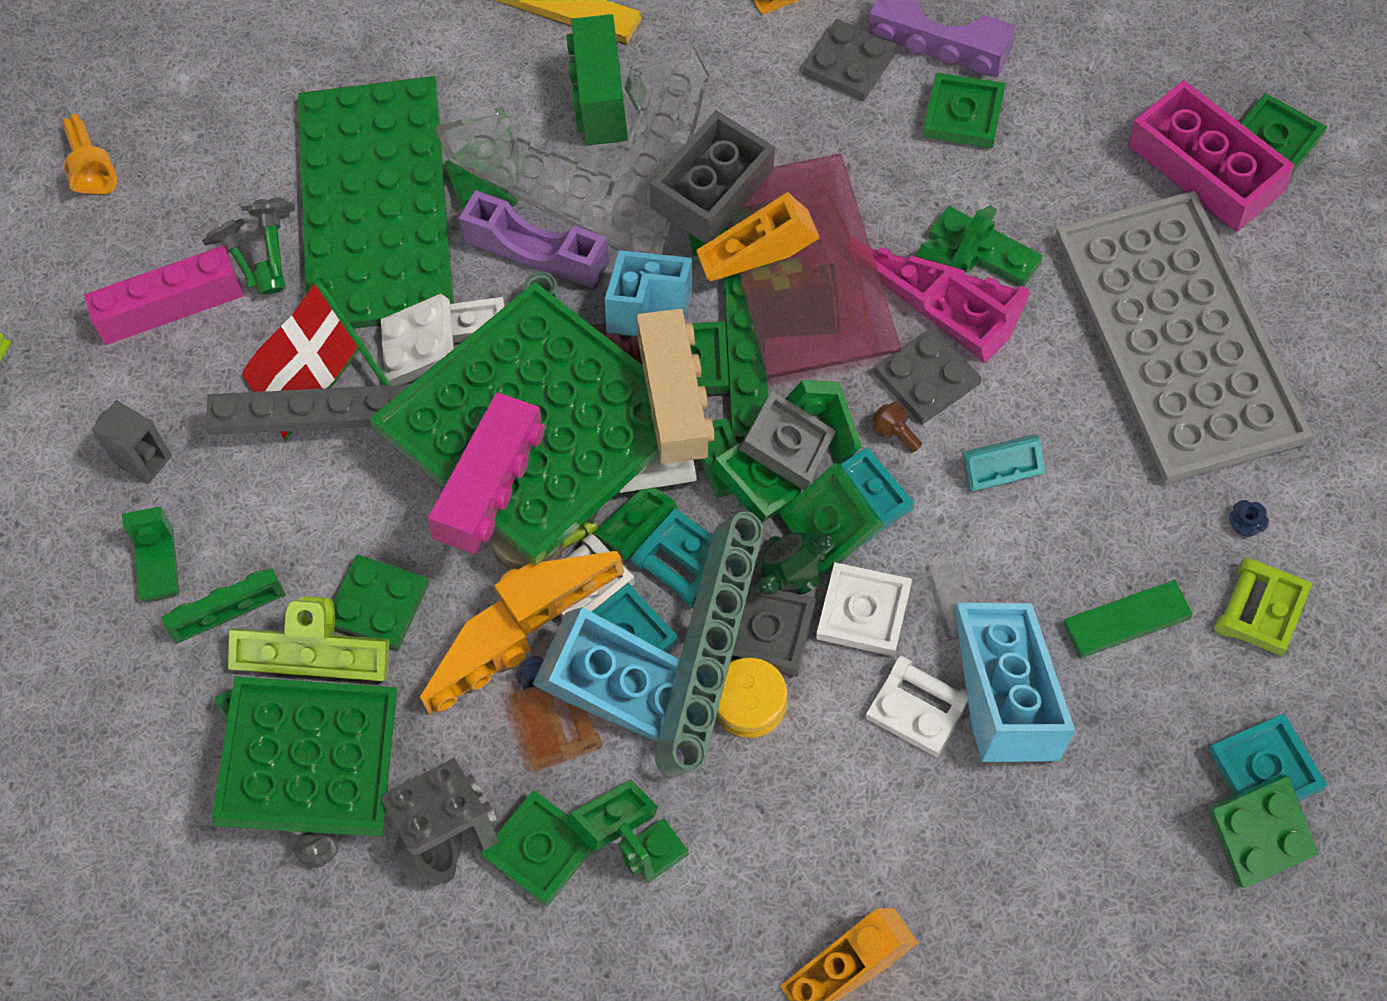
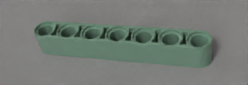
(698, 655)

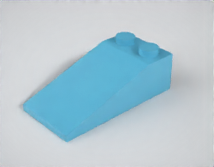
(609, 673)
(1011, 684)

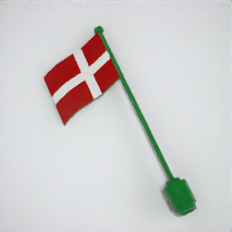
(308, 348)

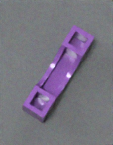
(978, 45)
(499, 229)

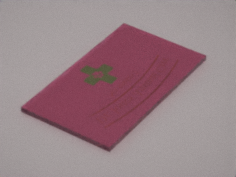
(827, 298)

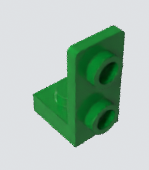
(965, 258)
(829, 403)
(154, 553)
(652, 850)

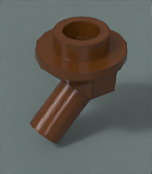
(891, 420)

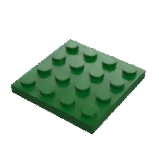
(305, 757)

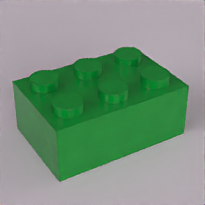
(597, 79)

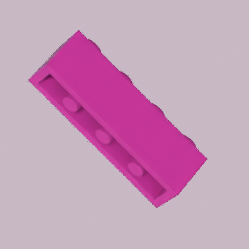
(163, 295)
(486, 473)

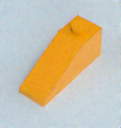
(760, 239)
(551, 587)

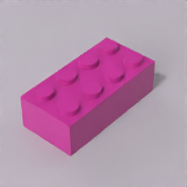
(1212, 154)

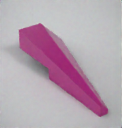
(966, 308)

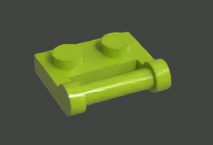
(1276, 612)

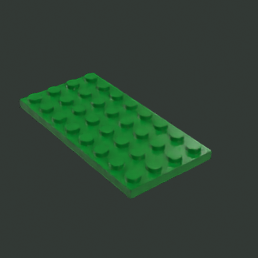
(375, 197)

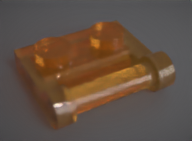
(544, 732)

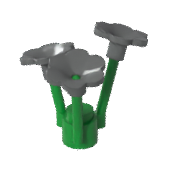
(268, 274)

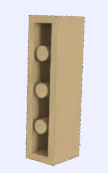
(673, 386)

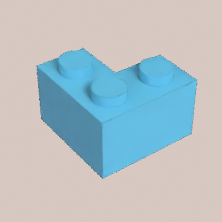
(645, 285)

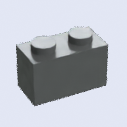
(131, 441)

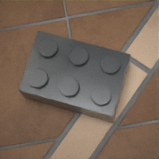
(712, 177)

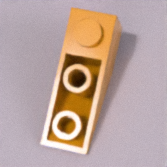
(479, 651)
(852, 958)

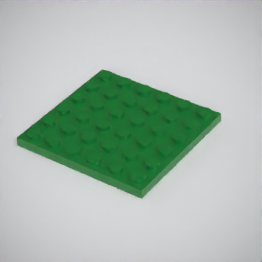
(588, 400)

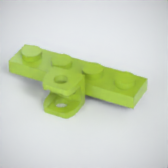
(309, 646)

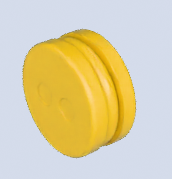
(752, 698)

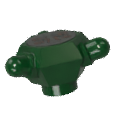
(793, 562)

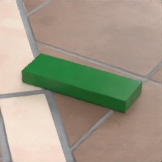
(1127, 619)

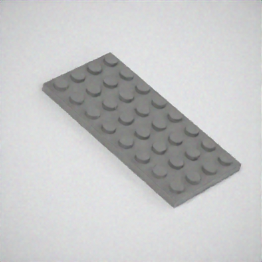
(1182, 337)

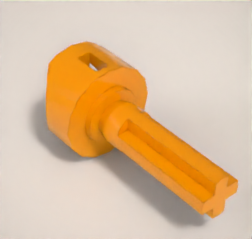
(87, 166)

